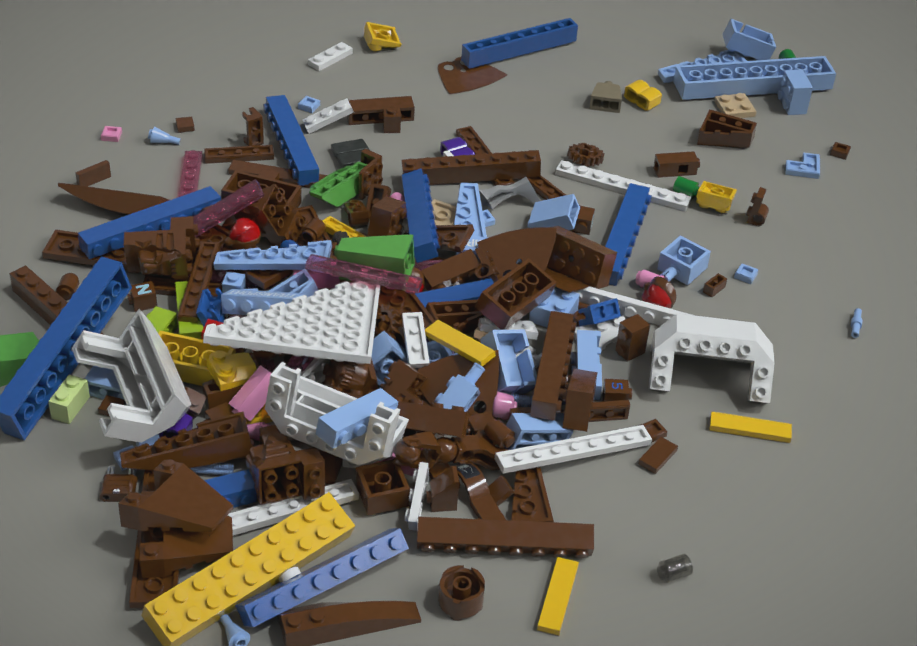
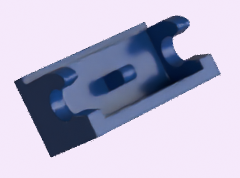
(210, 307)
(600, 312)

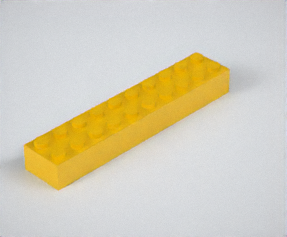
(247, 571)

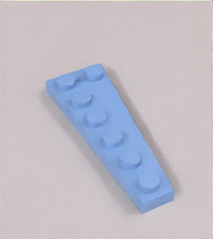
(667, 73)
(273, 258)

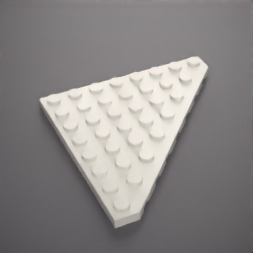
(325, 325)

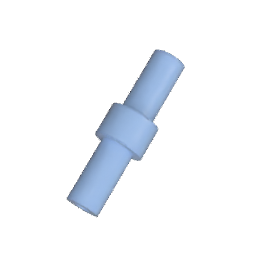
(856, 323)

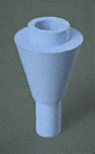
(159, 136)
(235, 635)

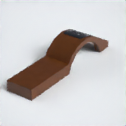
(478, 492)

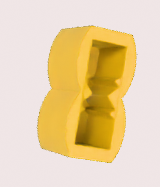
(643, 95)

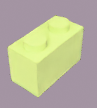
(69, 399)

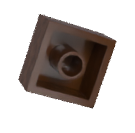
(387, 217)
(382, 487)

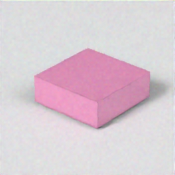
(111, 133)

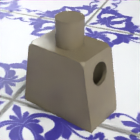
(606, 97)

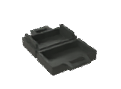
(349, 151)

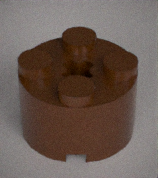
(461, 592)

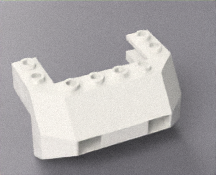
(715, 340)
(145, 376)
(298, 403)

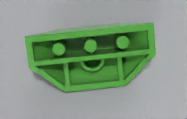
(339, 185)

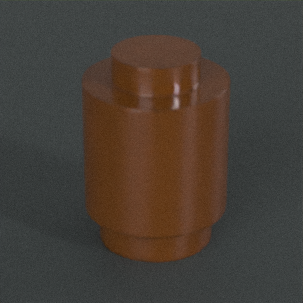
(313, 230)
(68, 285)
(499, 433)

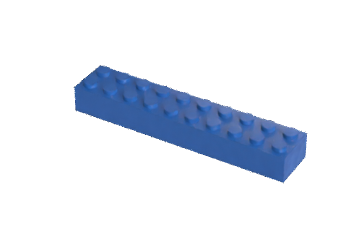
(53, 358)

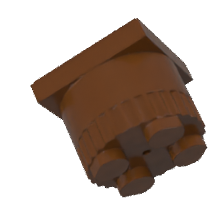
(350, 375)

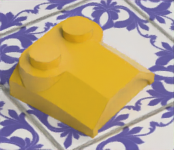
(380, 36)
(715, 196)
(230, 369)

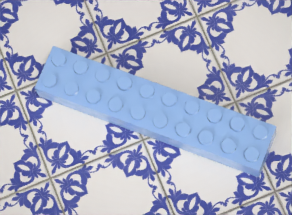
(749, 77)

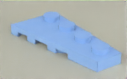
(470, 209)

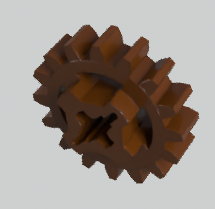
(585, 154)
(387, 323)

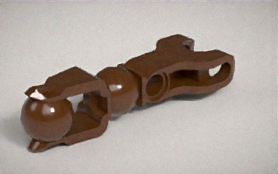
(468, 450)

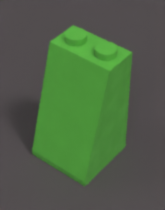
(382, 252)
(13, 353)

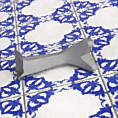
(498, 193)

